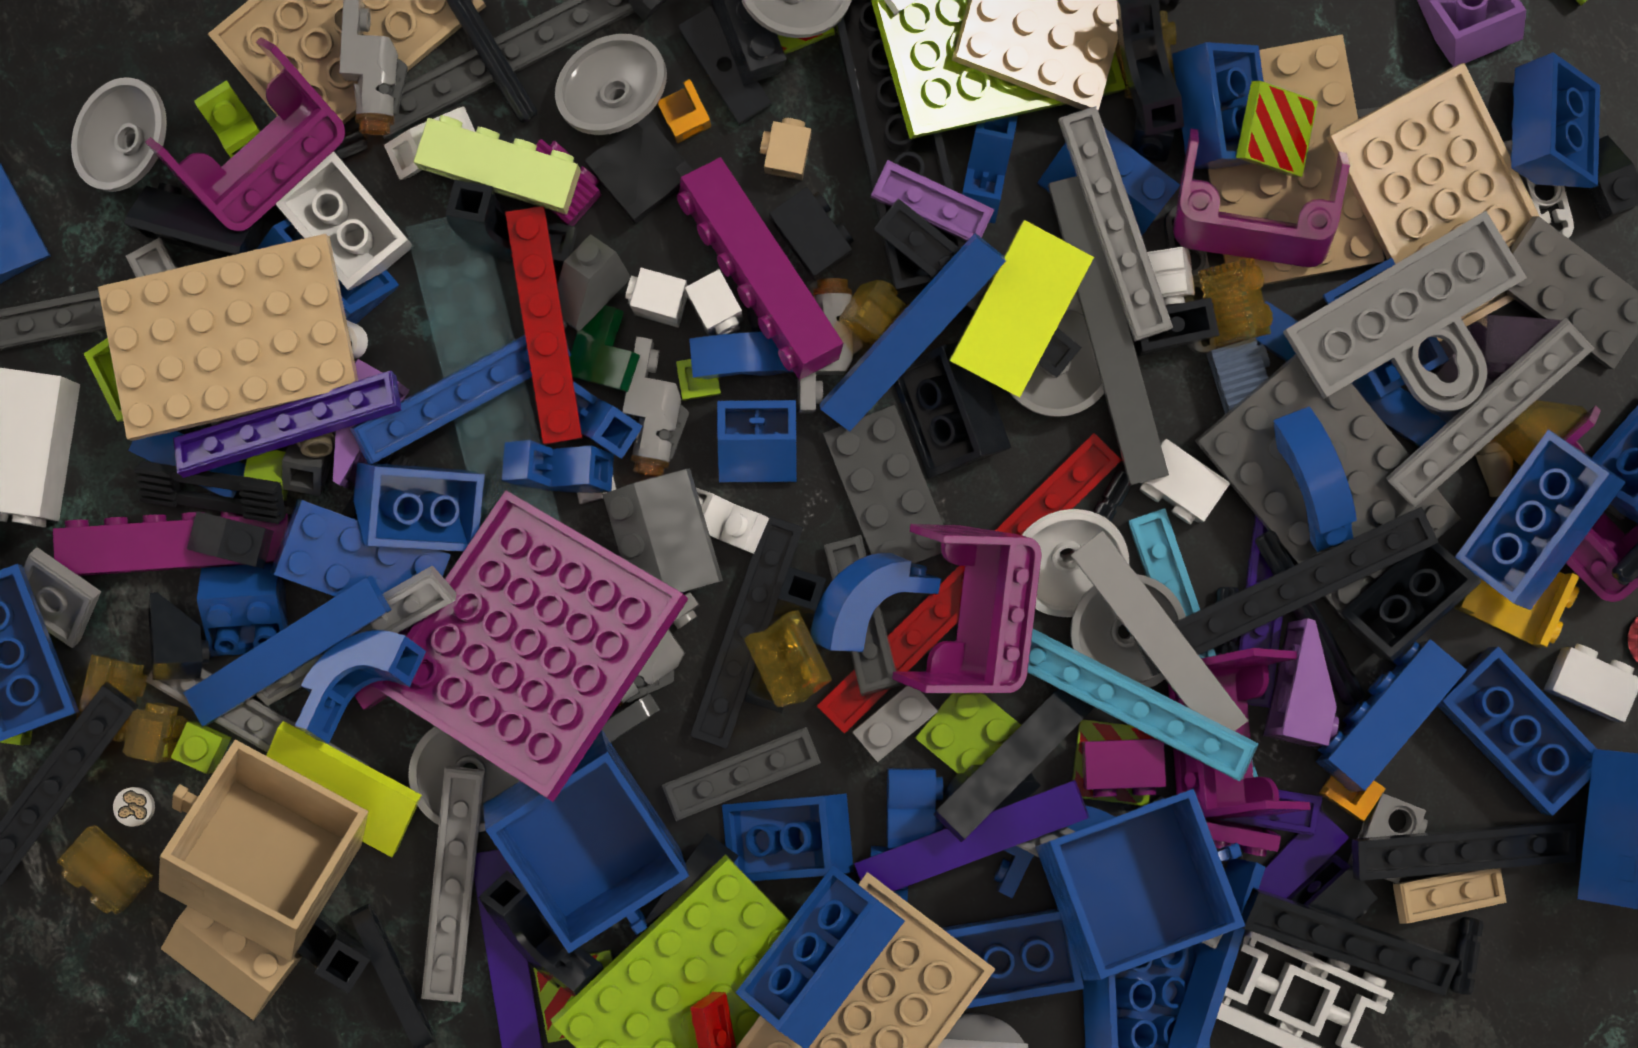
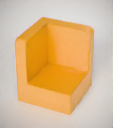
(684, 113)
(1354, 803)

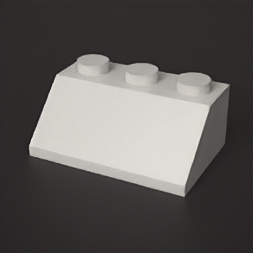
(359, 230)

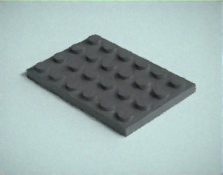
(1247, 456)

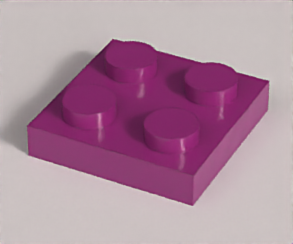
(1250, 838)

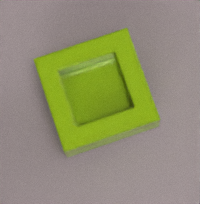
(692, 387)

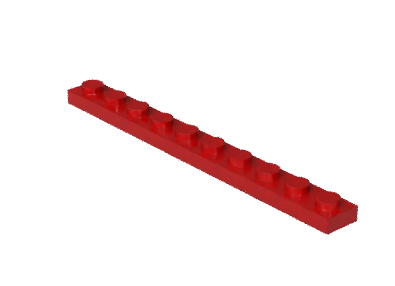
(941, 611)

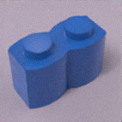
(912, 804)

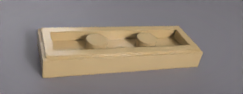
(1448, 894)

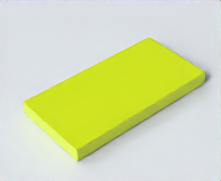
(1021, 308)
(387, 800)

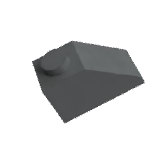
(589, 281)

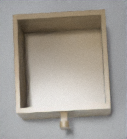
(260, 849)

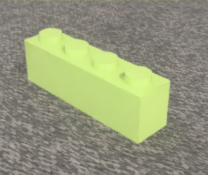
(507, 167)

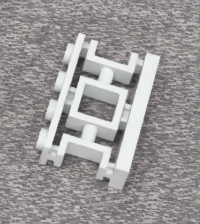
(1288, 1028)

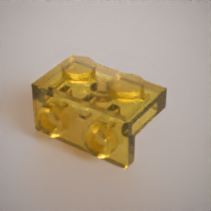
(788, 660)

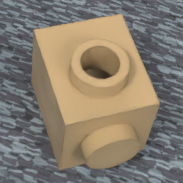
(786, 148)

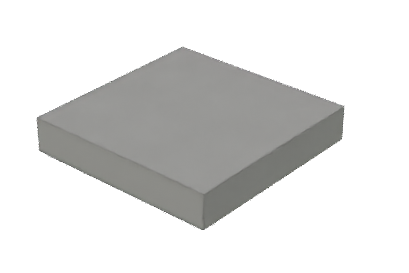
(61, 595)

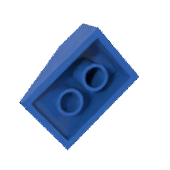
(789, 836)

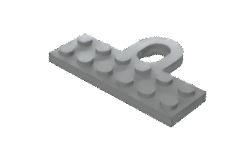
(1403, 308)

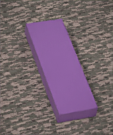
(932, 201)

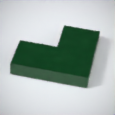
(596, 359)

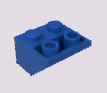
(757, 441)
(240, 607)

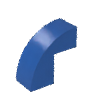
(989, 162)
(734, 355)
(605, 423)
(560, 469)

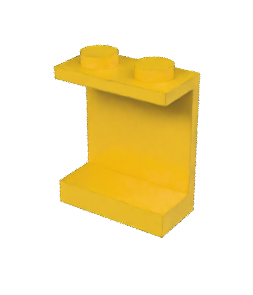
(1532, 626)

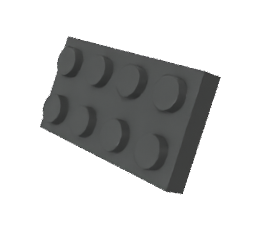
(1575, 286)
(885, 485)

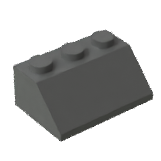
(664, 530)

